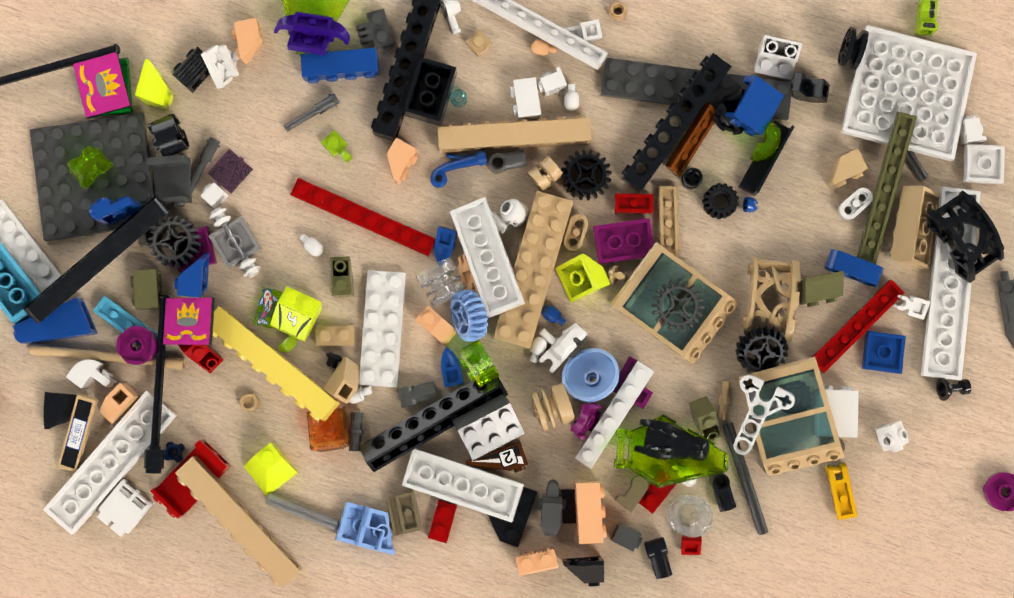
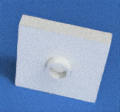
(984, 164)

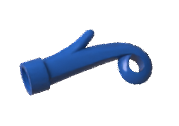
(459, 162)

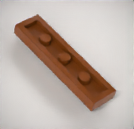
(691, 140)

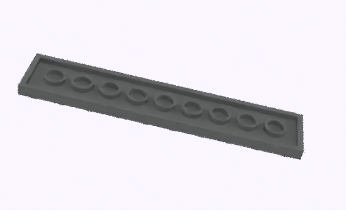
(663, 83)

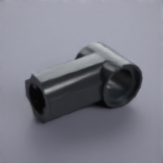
(723, 493)
(657, 553)

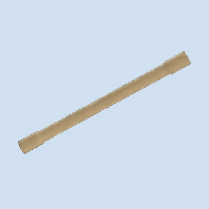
(47, 350)

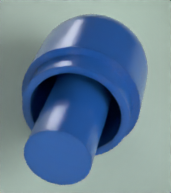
(552, 314)

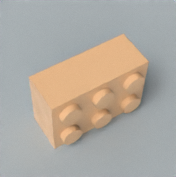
(589, 512)

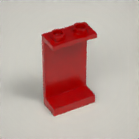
(178, 497)

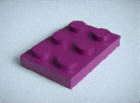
(623, 240)

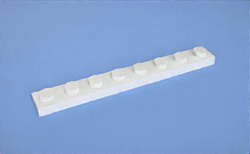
(547, 31)

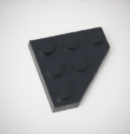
(512, 531)

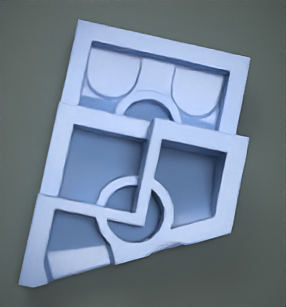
(365, 528)

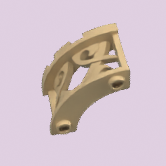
(790, 277)

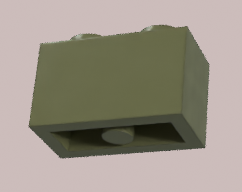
(147, 289)

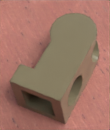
(633, 495)

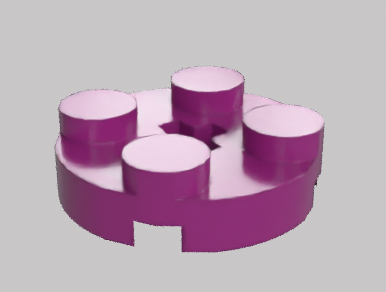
(129, 353)
(587, 420)
(993, 488)

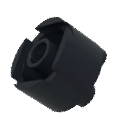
(168, 135)

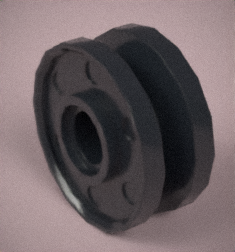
(853, 48)

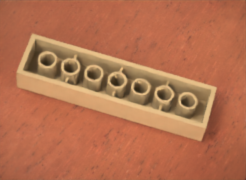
(534, 268)

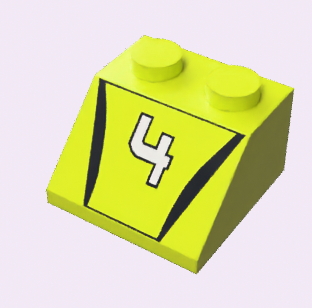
(296, 313)

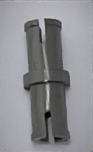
(355, 431)

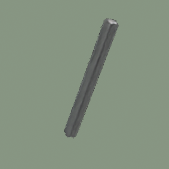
(745, 480)

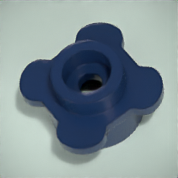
(170, 447)

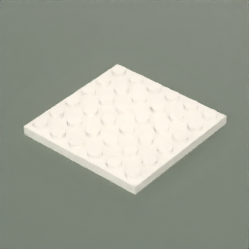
(912, 79)

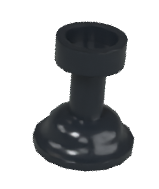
(945, 388)

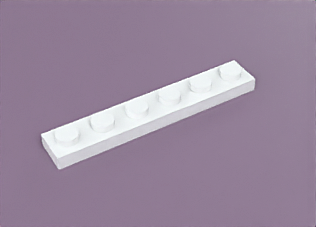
(614, 414)

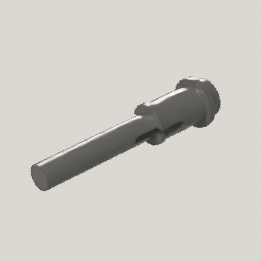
(320, 107)
(206, 156)

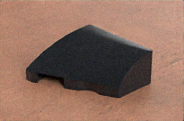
(58, 408)

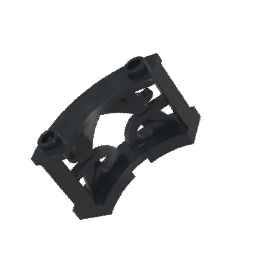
(975, 215)

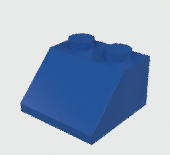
(194, 279)

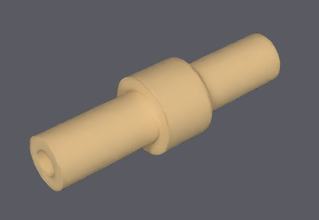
(724, 400)

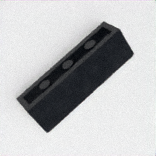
(759, 171)

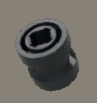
(694, 176)

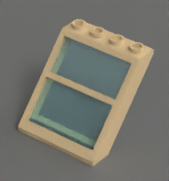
(637, 296)
(799, 434)

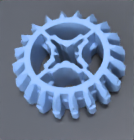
(468, 315)

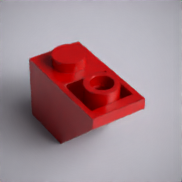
(203, 356)

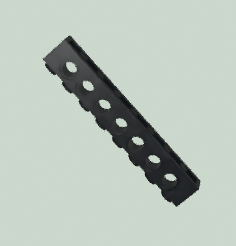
(719, 69)
(391, 129)
(427, 423)

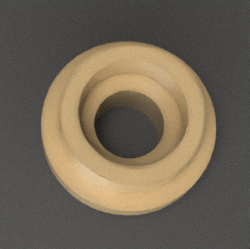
(617, 5)

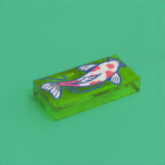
(266, 307)

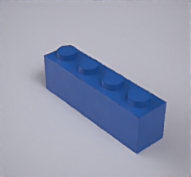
(340, 64)

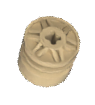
(553, 407)

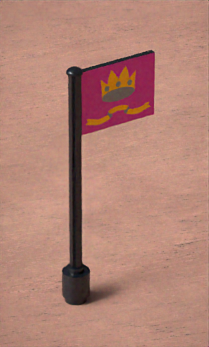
(97, 76)
(180, 323)

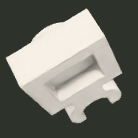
(913, 306)

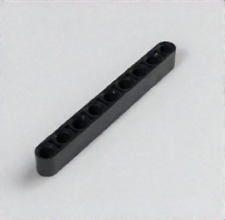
(96, 259)

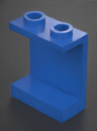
(756, 106)

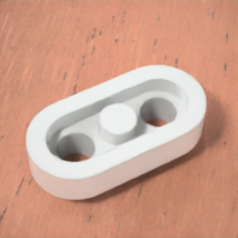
(854, 204)

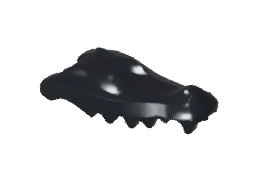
(668, 442)

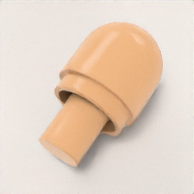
(542, 48)

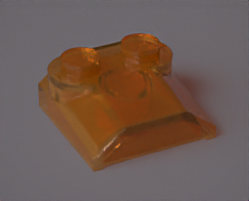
(329, 434)

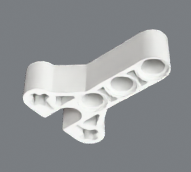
(771, 406)

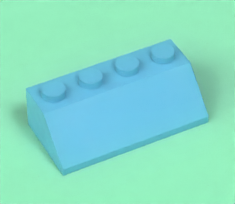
(15, 288)

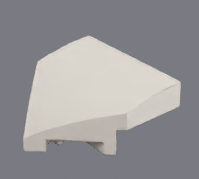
(221, 64)

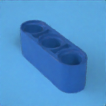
(854, 268)

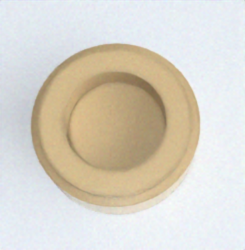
(249, 402)

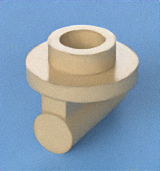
(615, 274)

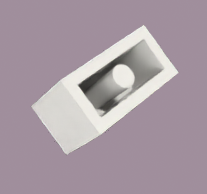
(526, 99)

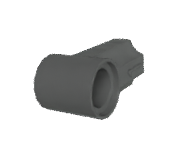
(509, 161)
(413, 394)

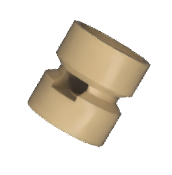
(551, 171)

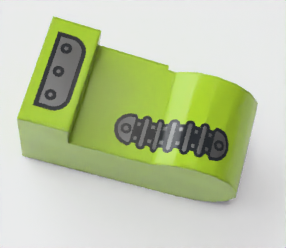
(926, 17)

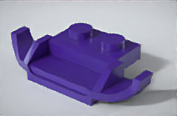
(311, 32)

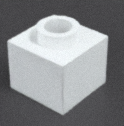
(214, 195)

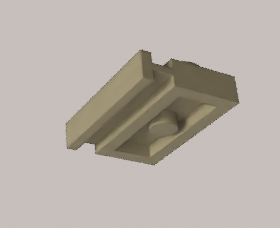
(404, 513)

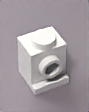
(552, 82)
(971, 131)

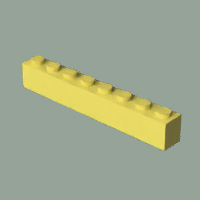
(274, 365)

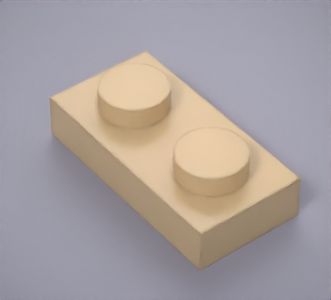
(335, 335)

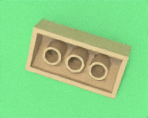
(912, 237)

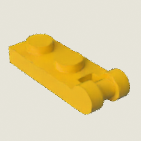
(841, 491)

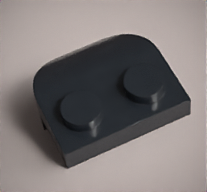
(728, 104)

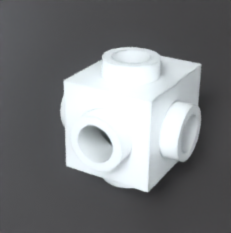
(892, 436)

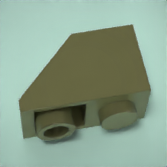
(342, 277)
(705, 418)

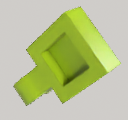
(335, 145)

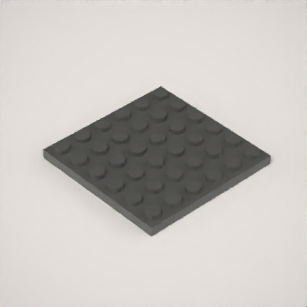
(62, 199)

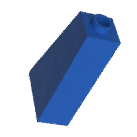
(66, 322)

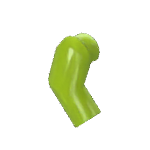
(288, 344)

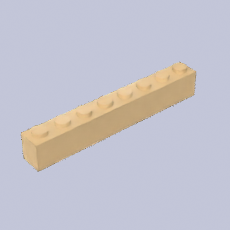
(514, 135)
(238, 520)

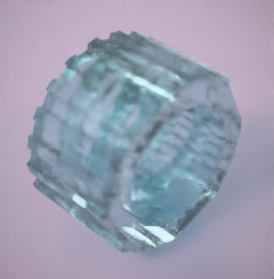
(463, 94)

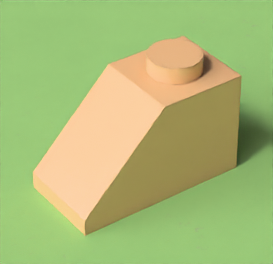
(436, 325)

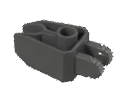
(551, 509)

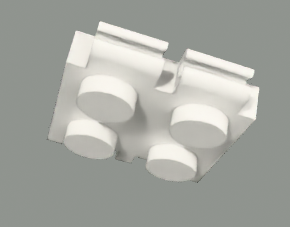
(124, 508)

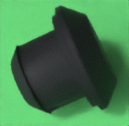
(333, 359)

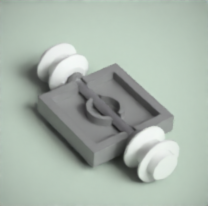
(235, 242)

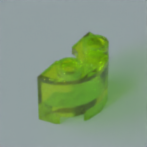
(768, 148)
(89, 166)

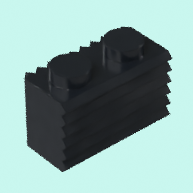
(192, 70)

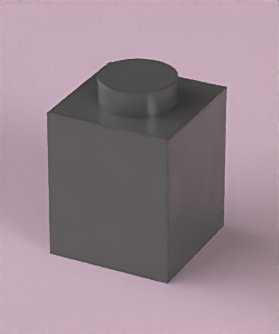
(626, 536)

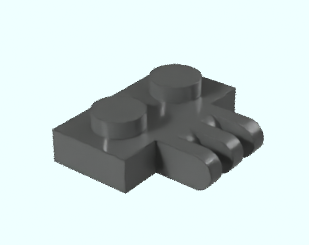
(376, 30)

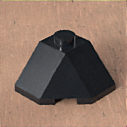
(587, 569)

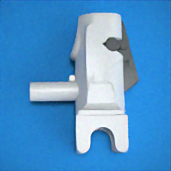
(565, 346)

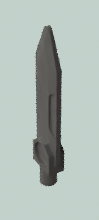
(1006, 295)

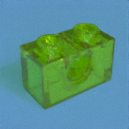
(479, 363)

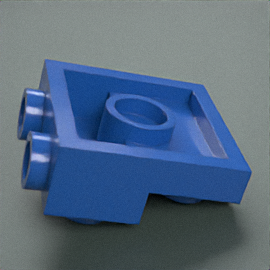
(110, 212)

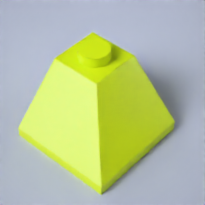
(153, 88)
(582, 277)
(270, 468)

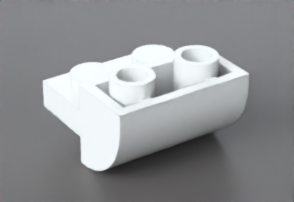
(777, 57)

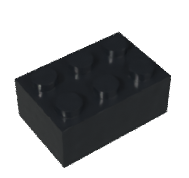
(430, 91)

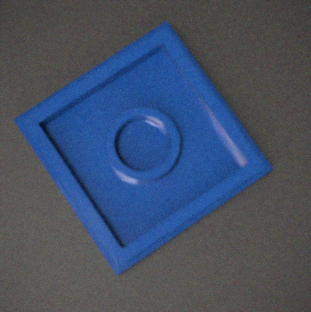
(883, 352)

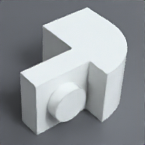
(87, 370)

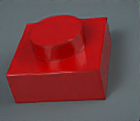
(691, 545)

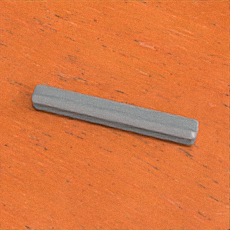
(302, 511)

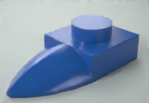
(444, 243)
(451, 369)

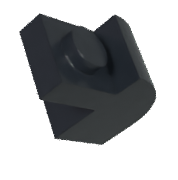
(809, 89)

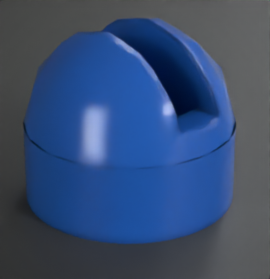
(749, 204)

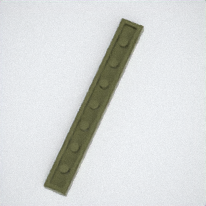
(886, 187)

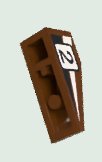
(506, 458)

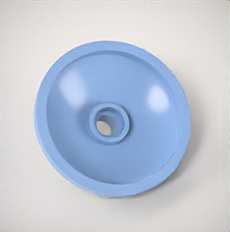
(586, 366)

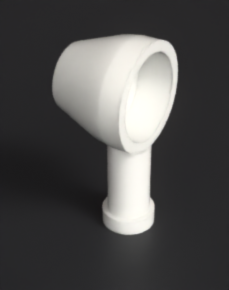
(450, 9)

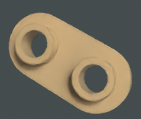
(575, 233)

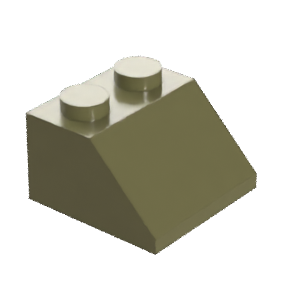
(821, 288)

